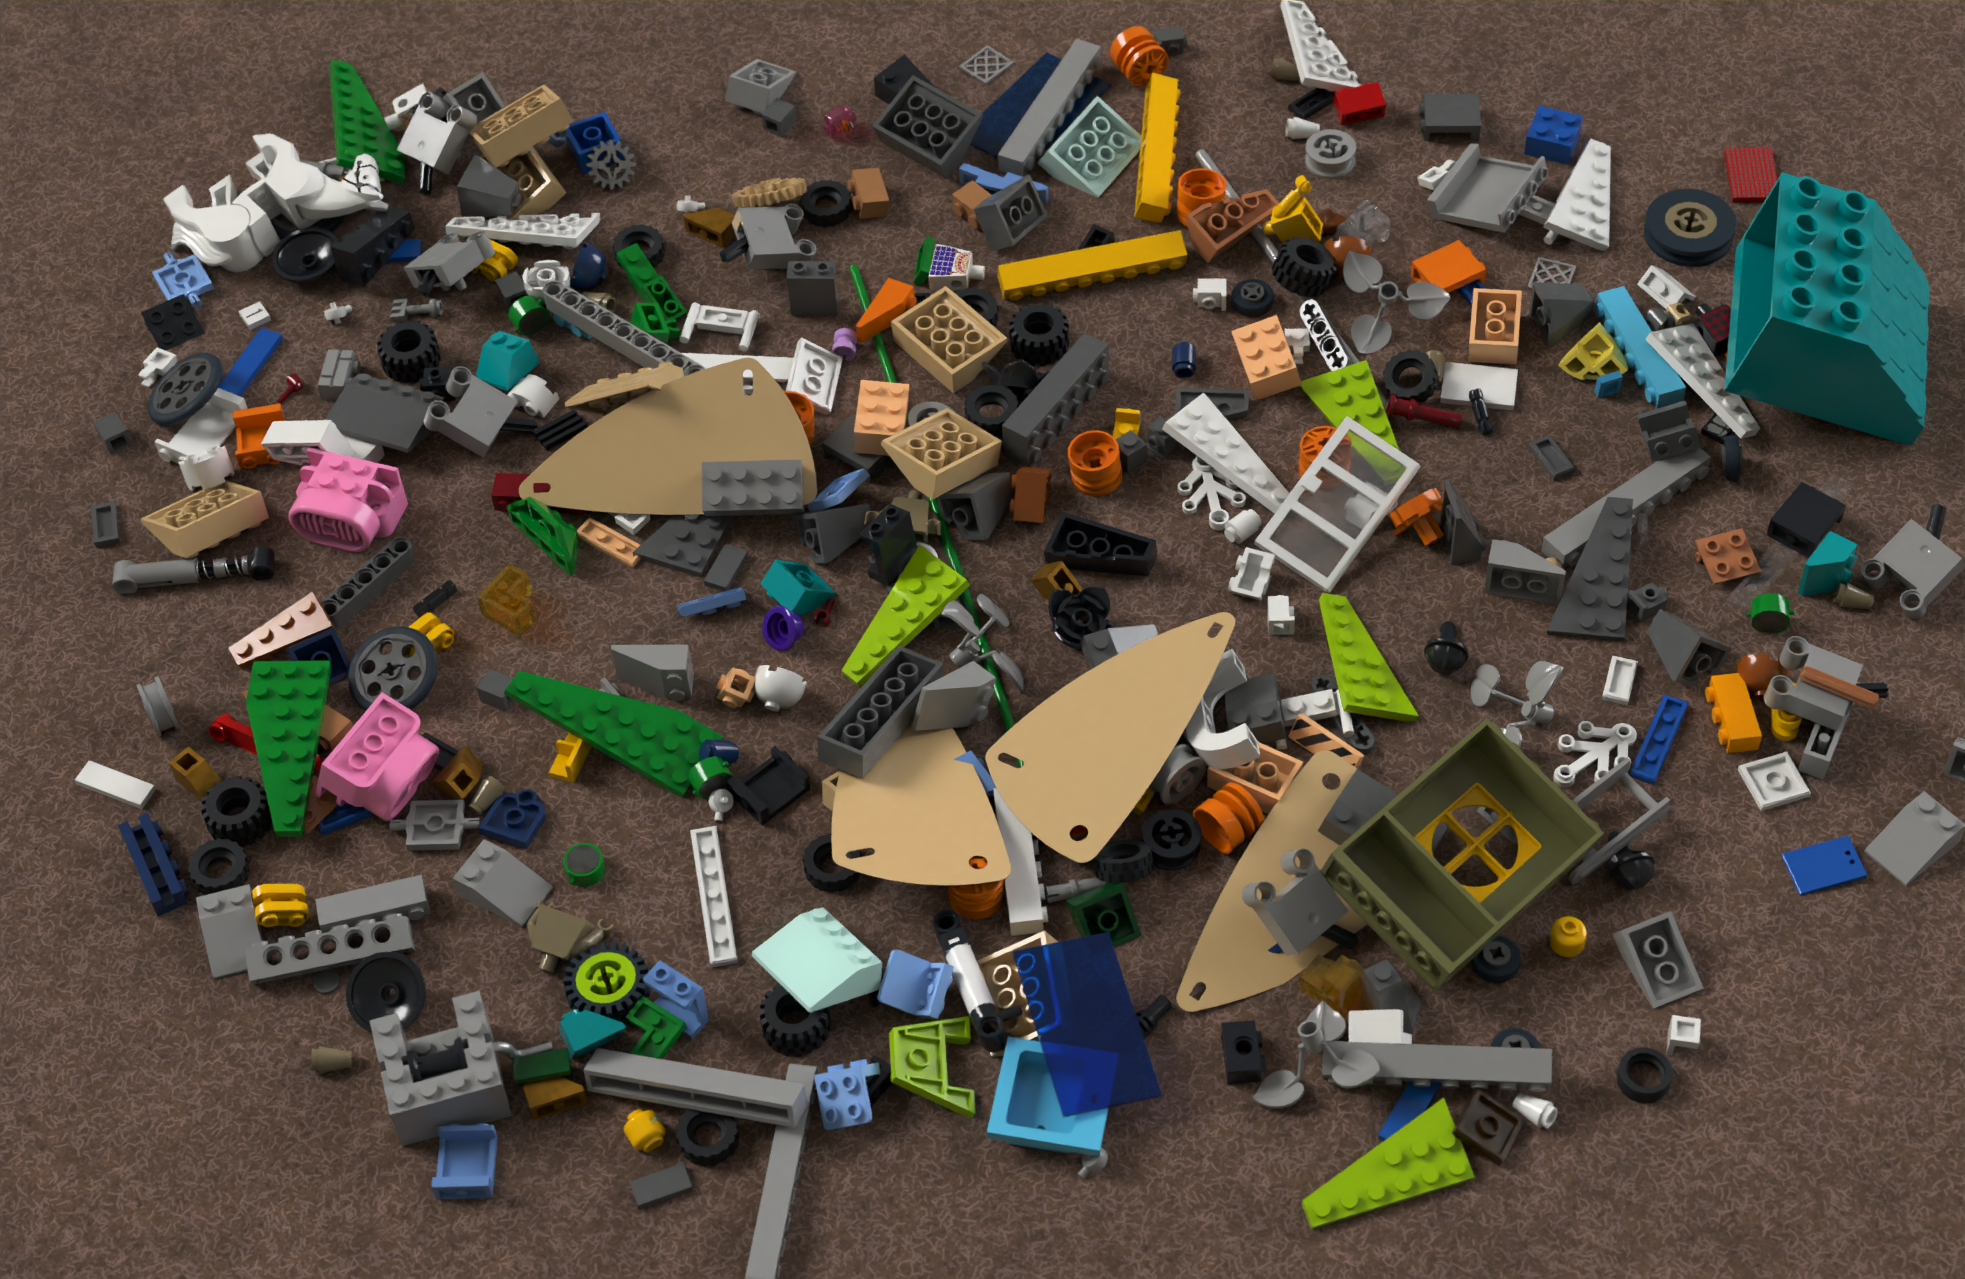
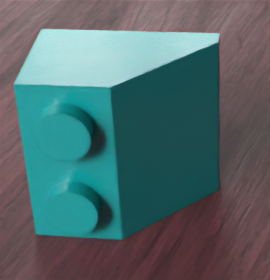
(505, 360)
(1828, 566)
(796, 586)
(587, 1031)

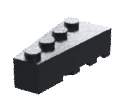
(894, 78)
(370, 247)
(1099, 547)

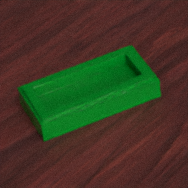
(924, 261)

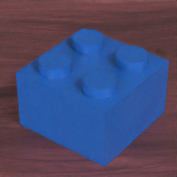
(588, 133)
(1553, 135)

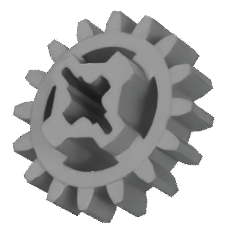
(620, 164)

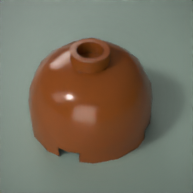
(1340, 249)
(1758, 671)

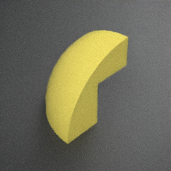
(1594, 356)

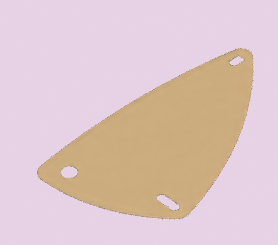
(654, 446)
(1106, 737)
(919, 815)
(1235, 942)

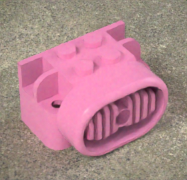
(346, 501)
(379, 760)

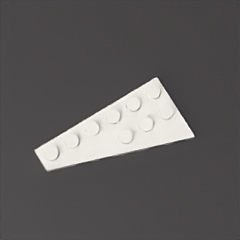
(1316, 57)
(1584, 202)
(529, 229)
(1693, 360)
(1216, 442)

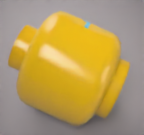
(1568, 936)
(644, 1130)

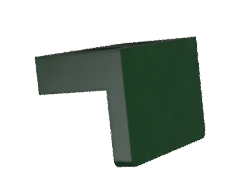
(542, 1066)

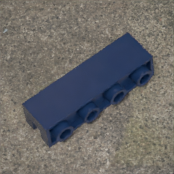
(153, 865)

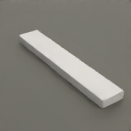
(713, 896)

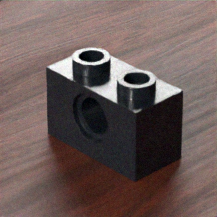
(1237, 1038)

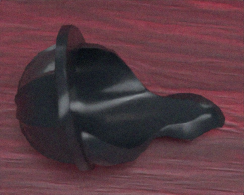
(1445, 653)
(1630, 867)

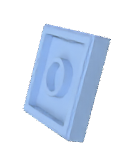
(838, 490)

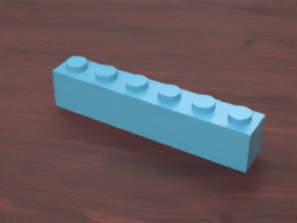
(1629, 332)

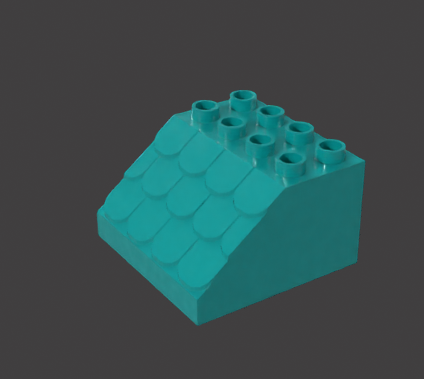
(1830, 312)

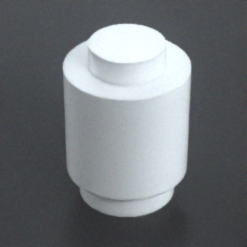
(1242, 526)

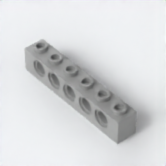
(260, 952)

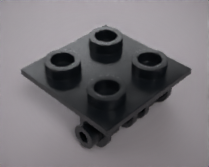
(172, 322)

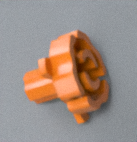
(1419, 513)

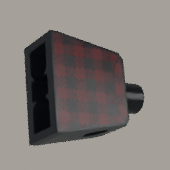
(1714, 327)

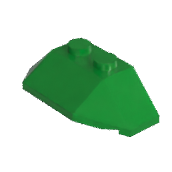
(546, 531)

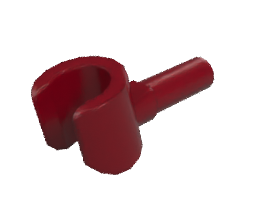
(294, 383)
(825, 612)

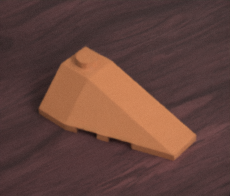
(1223, 224)

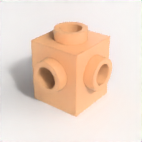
(742, 685)

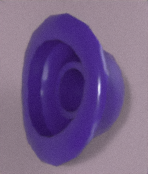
(782, 628)

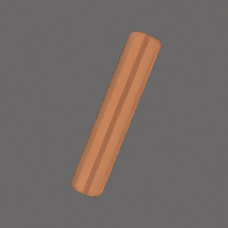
(1839, 687)

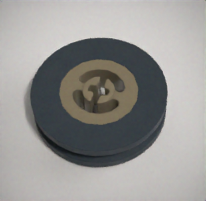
(1710, 232)

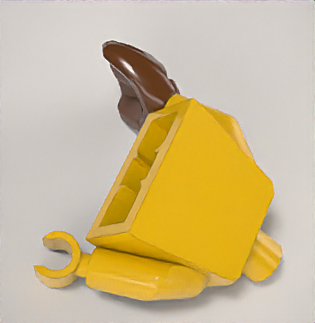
(1297, 218)

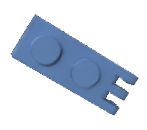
(708, 604)

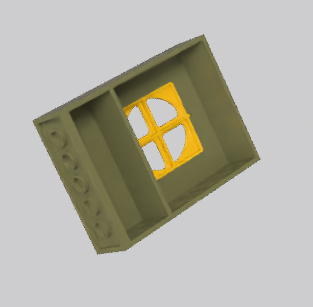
(1415, 901)

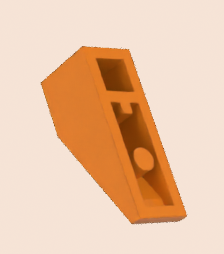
(888, 304)

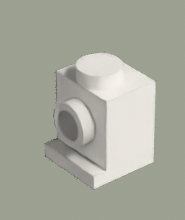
(1210, 293)
(1280, 616)

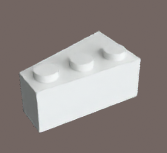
(290, 439)

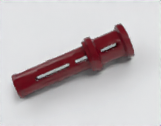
(1412, 410)

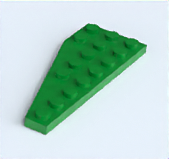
(360, 125)
(286, 723)
(639, 734)

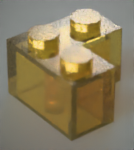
(507, 602)
(1333, 982)

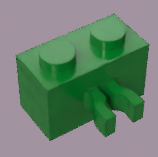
(650, 320)

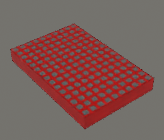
(1750, 173)

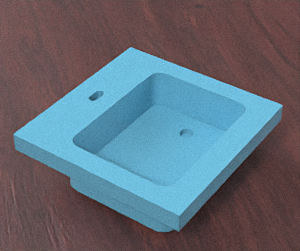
(1028, 1109)

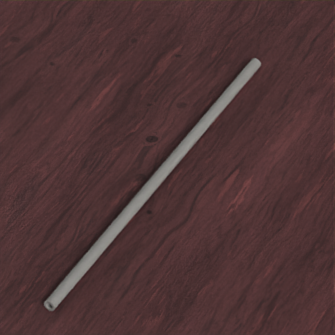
(1272, 252)

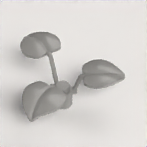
(1369, 332)
(968, 650)
(1539, 684)
(1322, 1025)

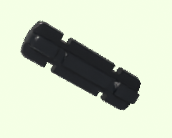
(1480, 411)
(435, 598)

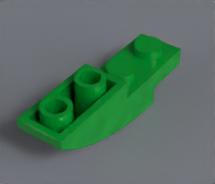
(648, 283)

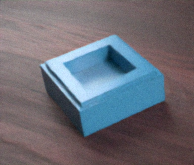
(1608, 384)

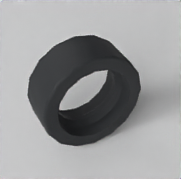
(1639, 1093)

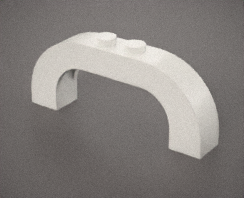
(1227, 748)

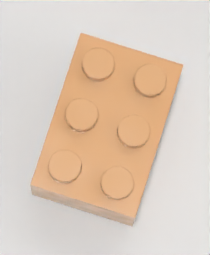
(1495, 326)
(1266, 357)
(879, 415)
(1263, 777)

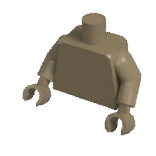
(923, 519)
(562, 935)

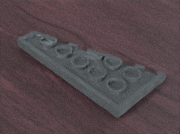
(685, 542)
(1598, 588)

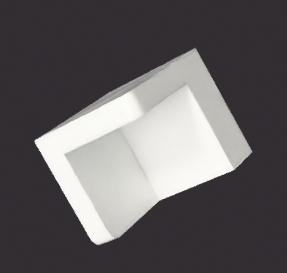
(1683, 1033)

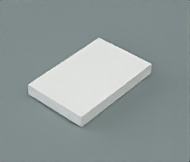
(815, 374)
(1496, 385)

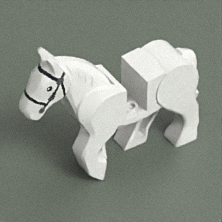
(239, 228)

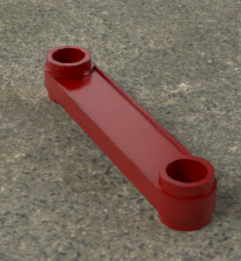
(229, 730)

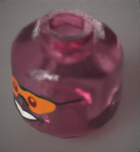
(839, 121)

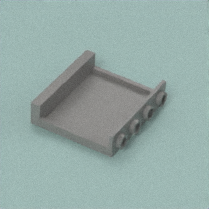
(1485, 190)

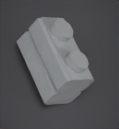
(337, 372)

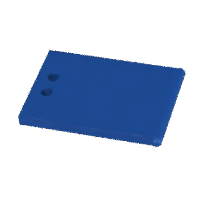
(1824, 865)

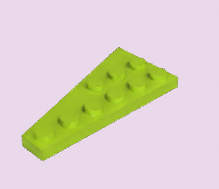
(1351, 394)
(910, 607)
(1360, 670)
(1405, 1166)

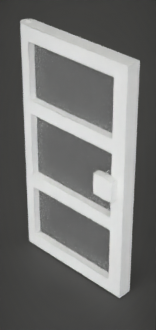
(1337, 504)

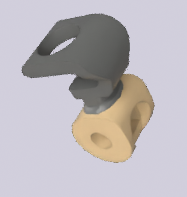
(1674, 315)

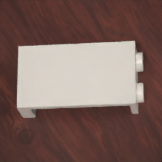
(204, 429)

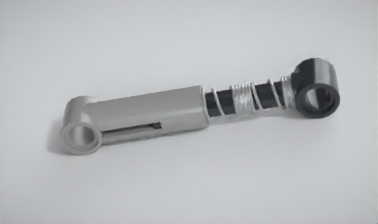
(131, 576)

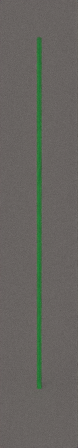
(945, 535)

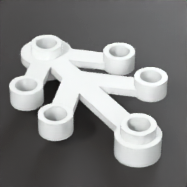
(1211, 489)
(1595, 750)

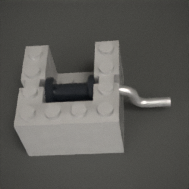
(444, 1074)

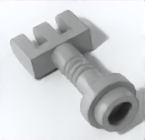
(402, 309)

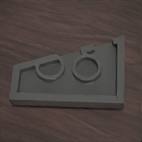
(1230, 402)

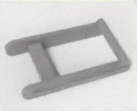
(1656, 812)

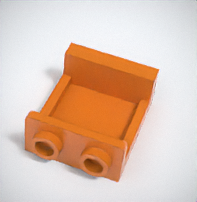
(1448, 267)
(250, 431)

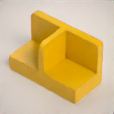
(569, 759)

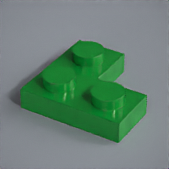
(660, 1028)

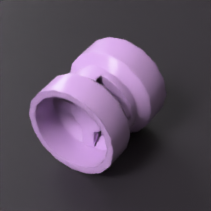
(845, 343)

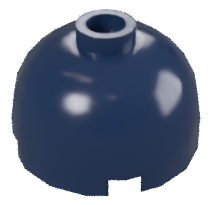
(589, 268)

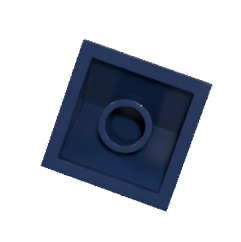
(323, 647)

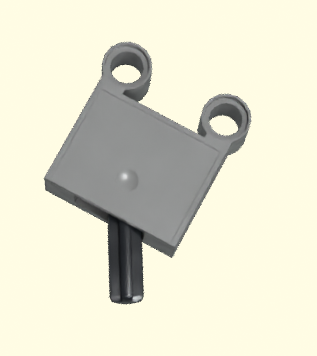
(434, 141)
(767, 239)
(449, 262)
(478, 414)
(1917, 561)
(1809, 700)
(1301, 908)

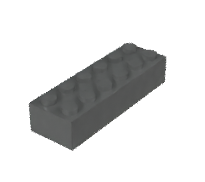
(1056, 400)
(877, 713)

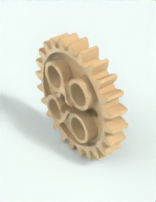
(769, 192)

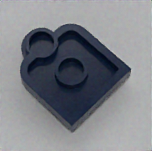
(514, 818)

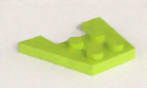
(921, 1062)

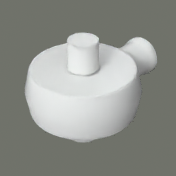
(689, 206)
(337, 312)
(720, 802)

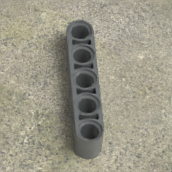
(369, 581)

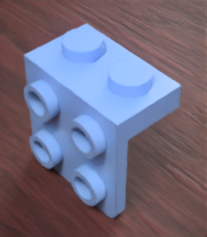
(915, 985)
(845, 1094)

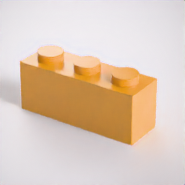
(1733, 713)

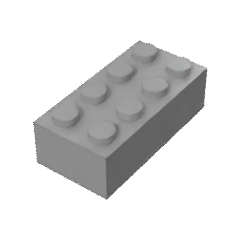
(752, 487)

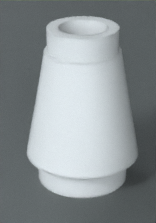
(1299, 128)
(1536, 1110)

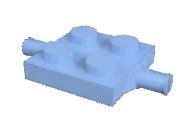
(183, 277)

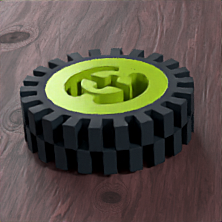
(625, 975)

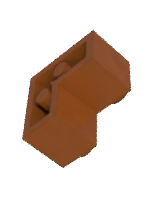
(1031, 494)

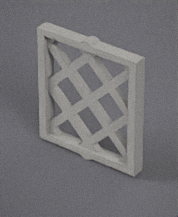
(964, 66)
(1556, 264)

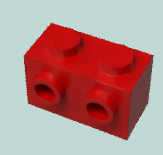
(1359, 103)

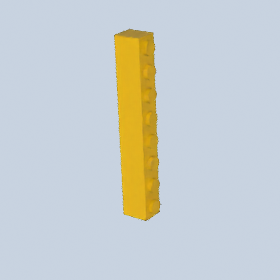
(1156, 149)
(1092, 265)

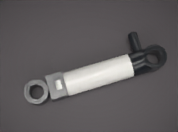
(972, 983)

